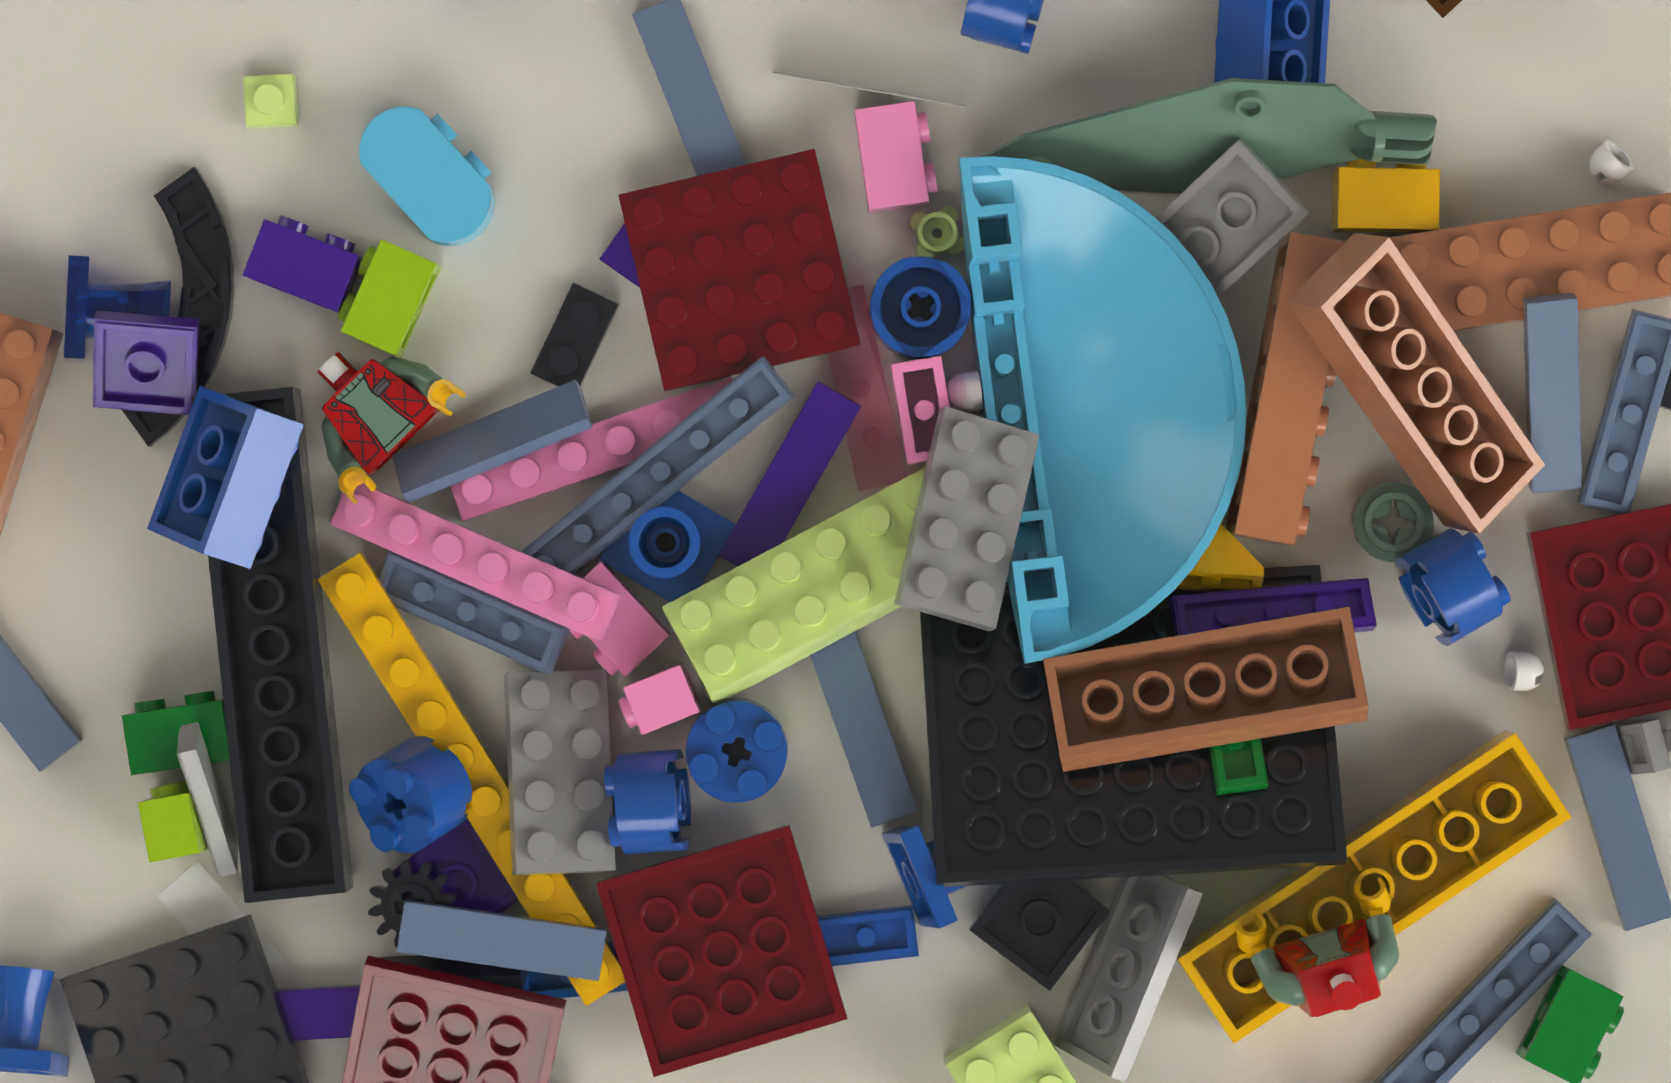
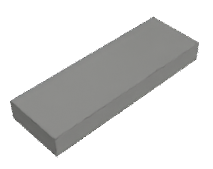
(207, 799)

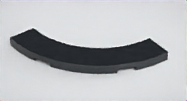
(206, 283)

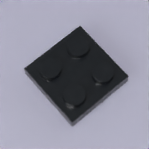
(1040, 926)

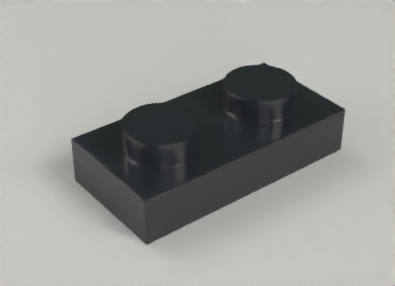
(575, 337)

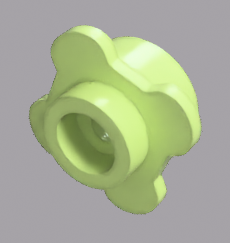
(944, 220)

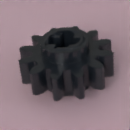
(419, 883)

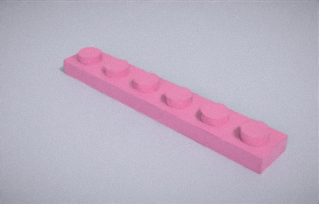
(579, 457)
(478, 561)

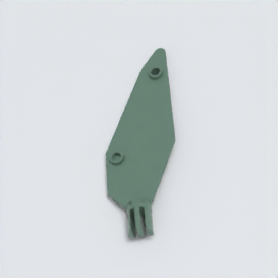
(1180, 135)

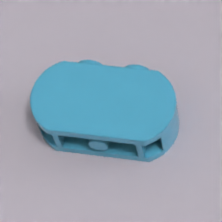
(428, 175)

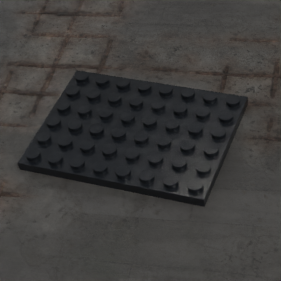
(1017, 818)

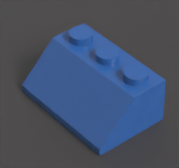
(1272, 40)
(225, 477)

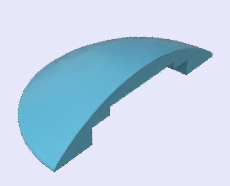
(1128, 372)

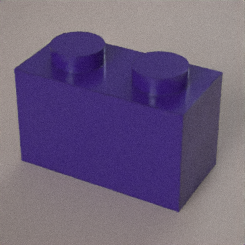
(303, 265)

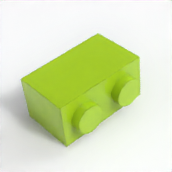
(389, 297)
(171, 823)

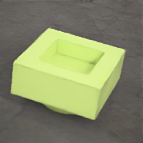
(270, 101)

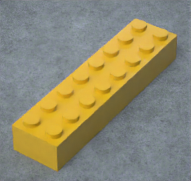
(1420, 848)

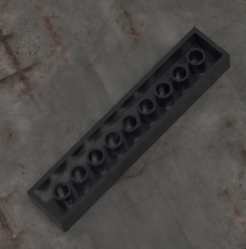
(282, 696)

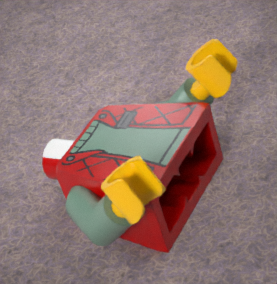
(377, 413)
(1329, 967)

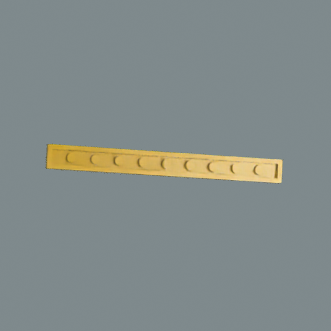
(435, 714)

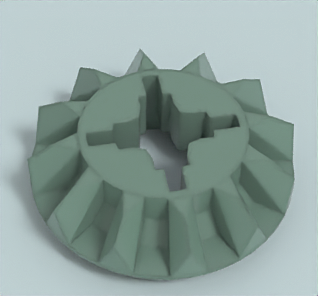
(1376, 504)

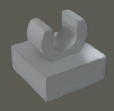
(1645, 746)

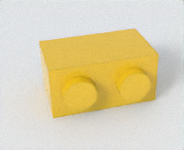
(1385, 198)

